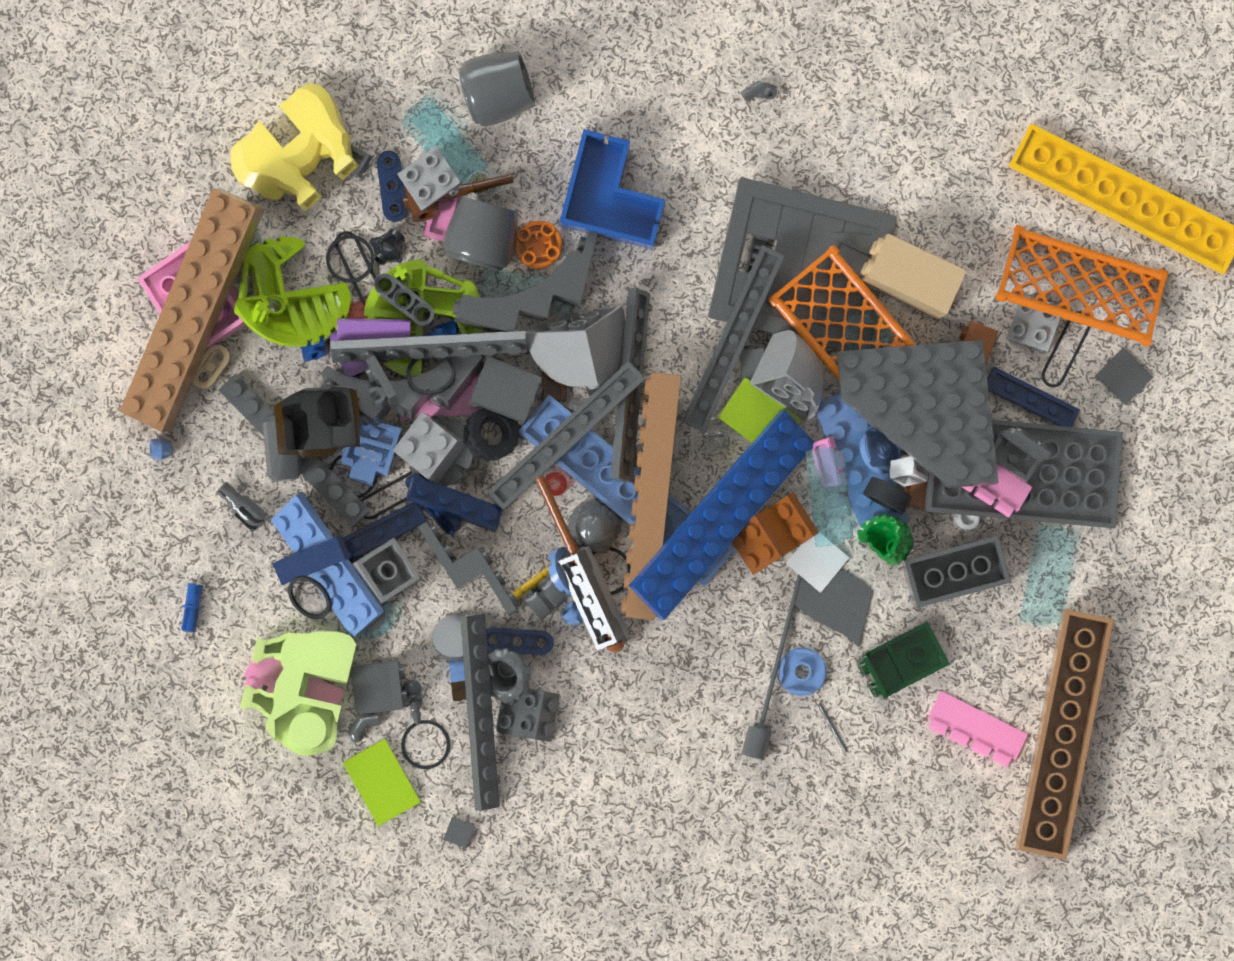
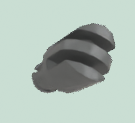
(242, 507)

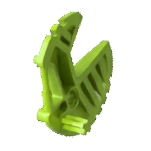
(442, 300)
(298, 313)

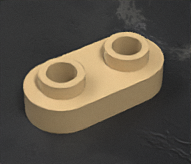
(212, 368)

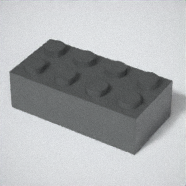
(956, 572)

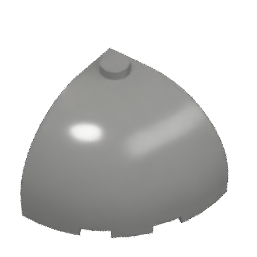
(580, 348)
(791, 374)

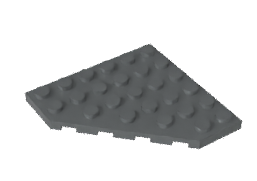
(928, 404)

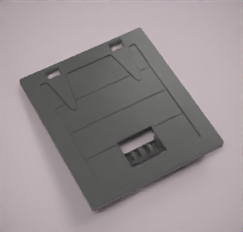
(803, 232)

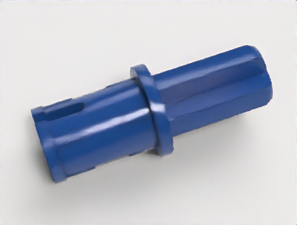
(191, 607)

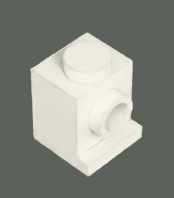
(907, 471)

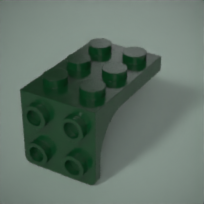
(902, 661)

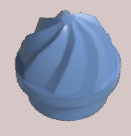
(160, 448)
(572, 614)

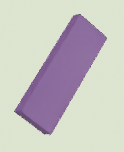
(372, 328)

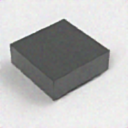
(459, 832)

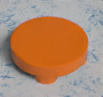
(538, 244)

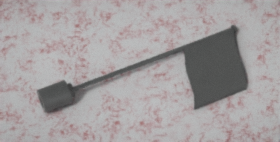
(840, 607)

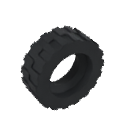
(479, 447)

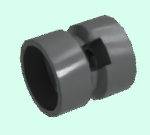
(544, 598)

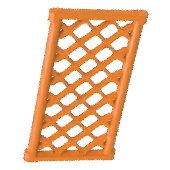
(833, 253)
(1063, 309)

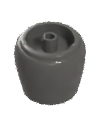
(496, 87)
(481, 234)

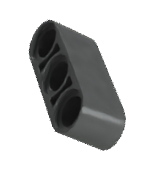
(396, 291)

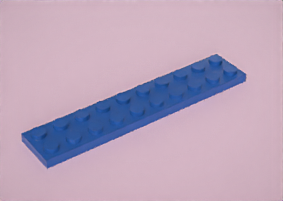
(722, 515)

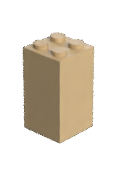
(912, 276)

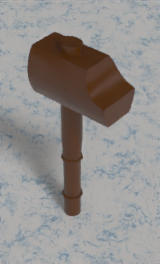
(464, 189)

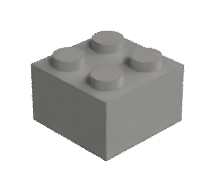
(429, 447)
(386, 571)

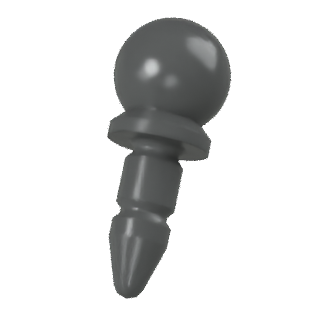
(413, 691)

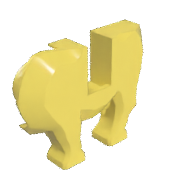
(275, 170)

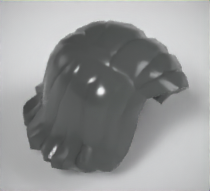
(594, 526)
(508, 675)

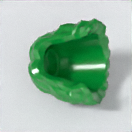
(887, 538)

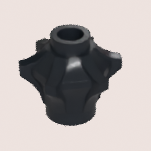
(388, 247)

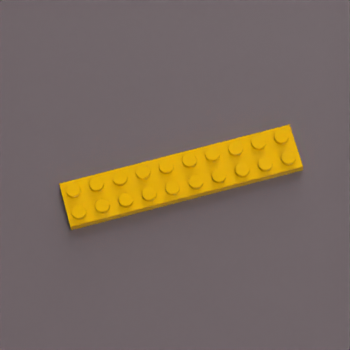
(1125, 198)

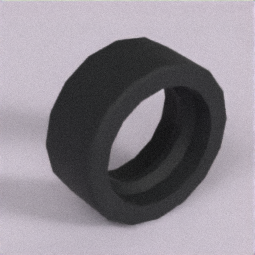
(887, 495)

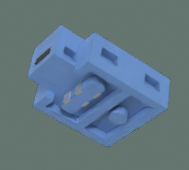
(374, 453)

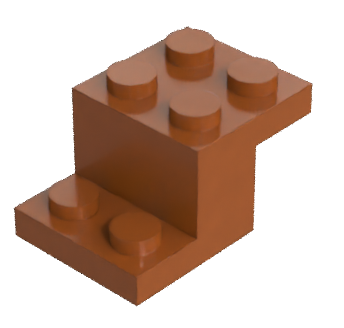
(774, 533)

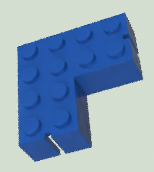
(599, 204)

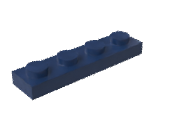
(454, 503)

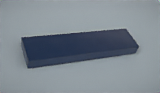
(1031, 398)
(384, 529)
(311, 559)

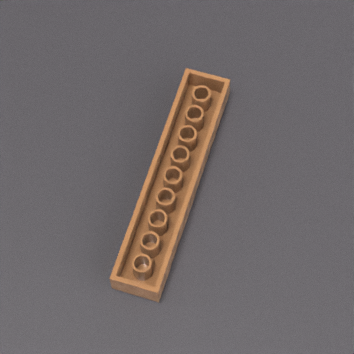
(192, 310)
(651, 484)
(1064, 734)

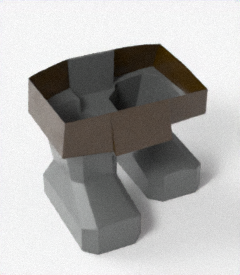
(309, 427)

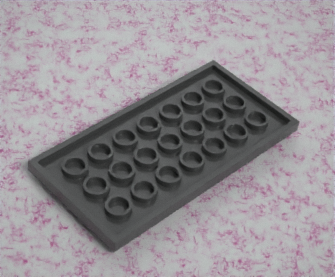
(1070, 488)

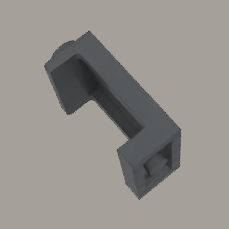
(506, 390)

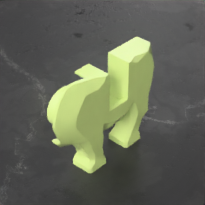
(293, 720)

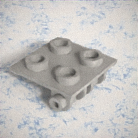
(429, 178)
(1033, 328)

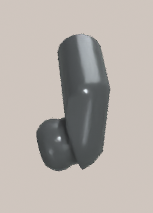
(759, 89)
(360, 724)

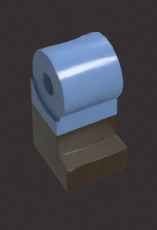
(457, 680)

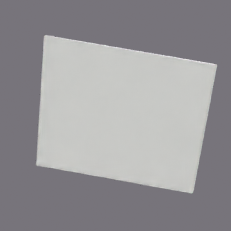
(817, 564)

